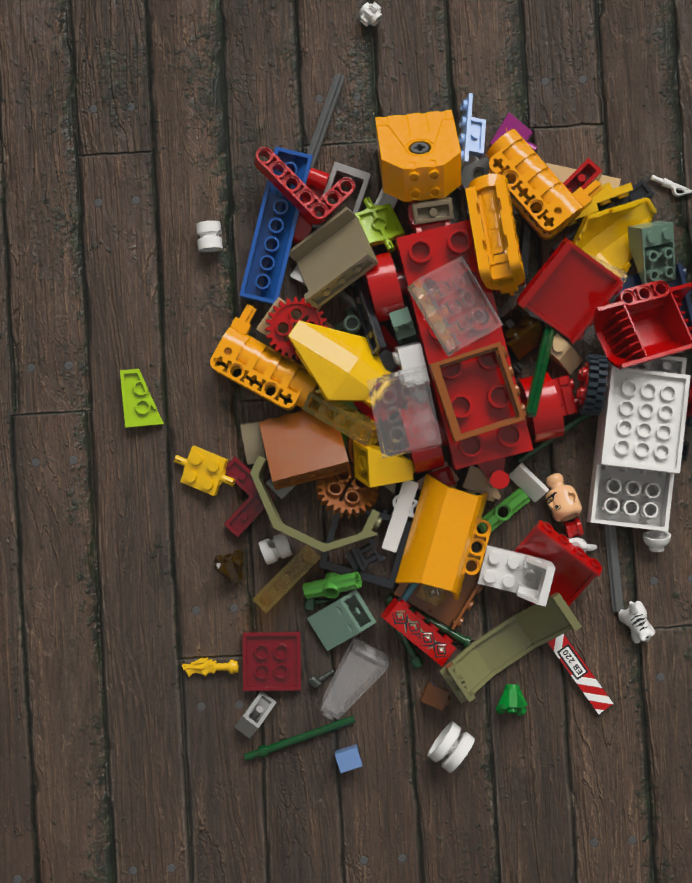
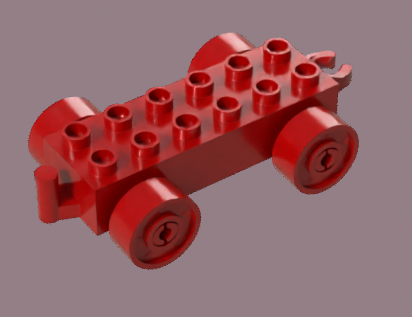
(474, 384)

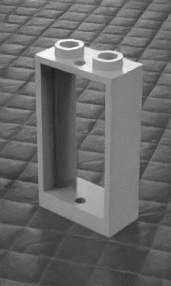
(354, 174)

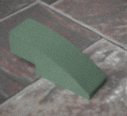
(403, 326)

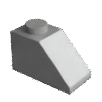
(255, 714)

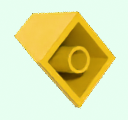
(379, 471)

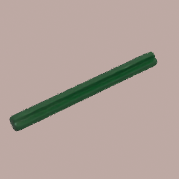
(540, 371)

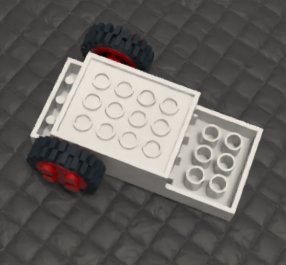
(636, 437)

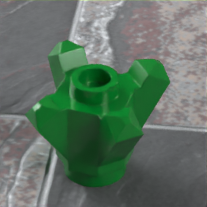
(512, 701)

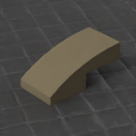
(252, 441)

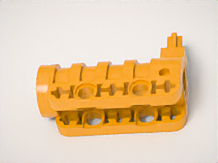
(537, 186)
(495, 233)
(261, 362)

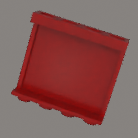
(570, 290)
(572, 566)

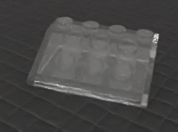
(454, 306)
(404, 412)

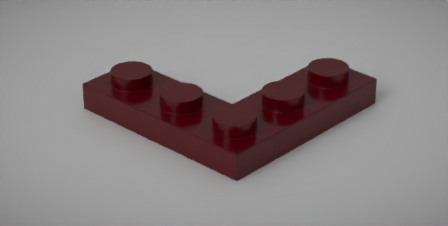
(253, 505)

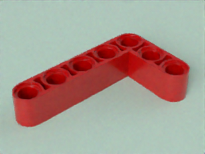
(301, 189)

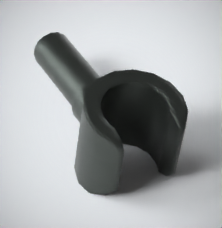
(314, 681)

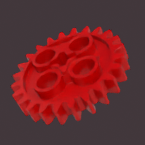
(283, 316)

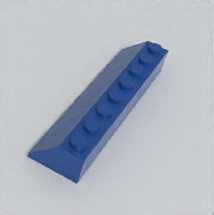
(273, 234)

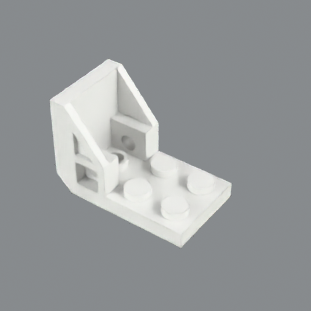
(517, 573)

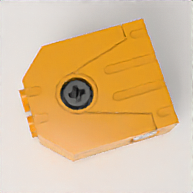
(418, 155)

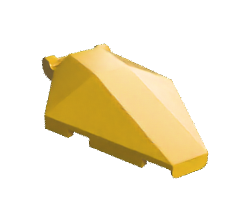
(606, 231)
(337, 361)

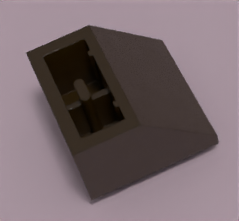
(521, 331)

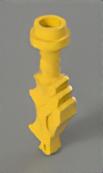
(205, 666)

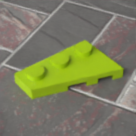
(137, 401)

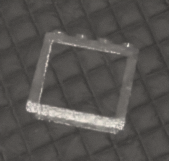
(353, 677)

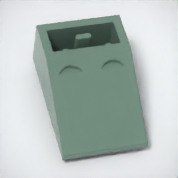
(653, 250)
(342, 619)

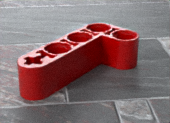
(316, 182)

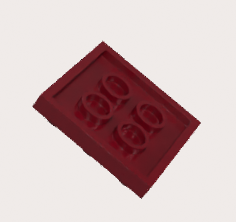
(271, 661)

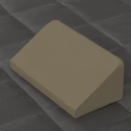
(432, 210)

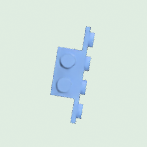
(472, 132)

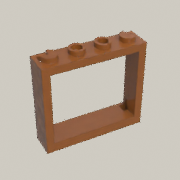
(507, 374)

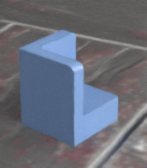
(348, 758)

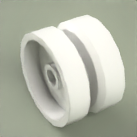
(451, 747)

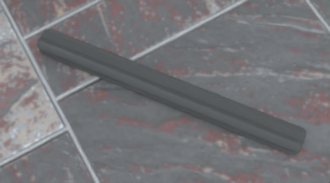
(325, 117)
(613, 567)

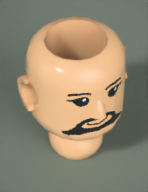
(562, 499)

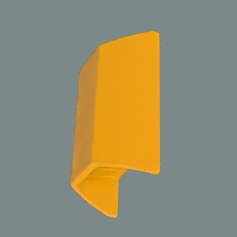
(443, 537)

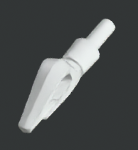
(673, 186)

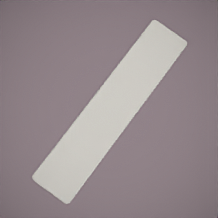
(400, 516)

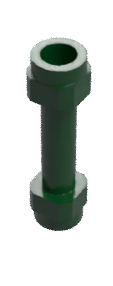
(415, 660)

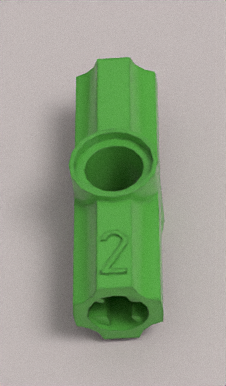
(511, 503)
(332, 585)

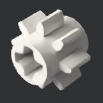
(370, 14)

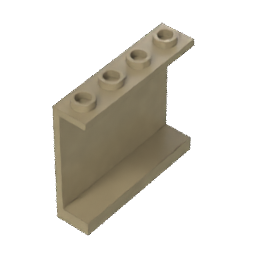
(333, 257)

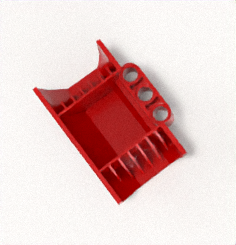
(643, 325)

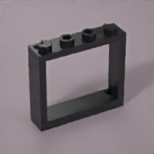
(385, 515)

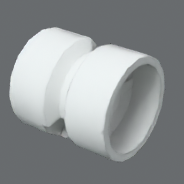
(209, 236)
(275, 548)

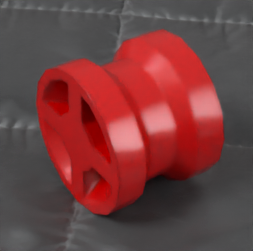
(573, 528)

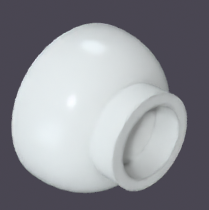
(656, 539)

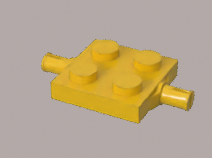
(204, 470)

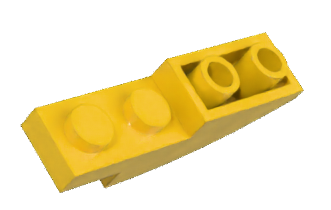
(603, 197)

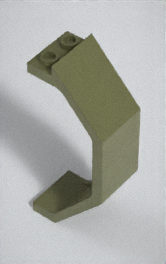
(257, 475)
(507, 644)

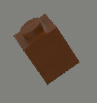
(435, 696)

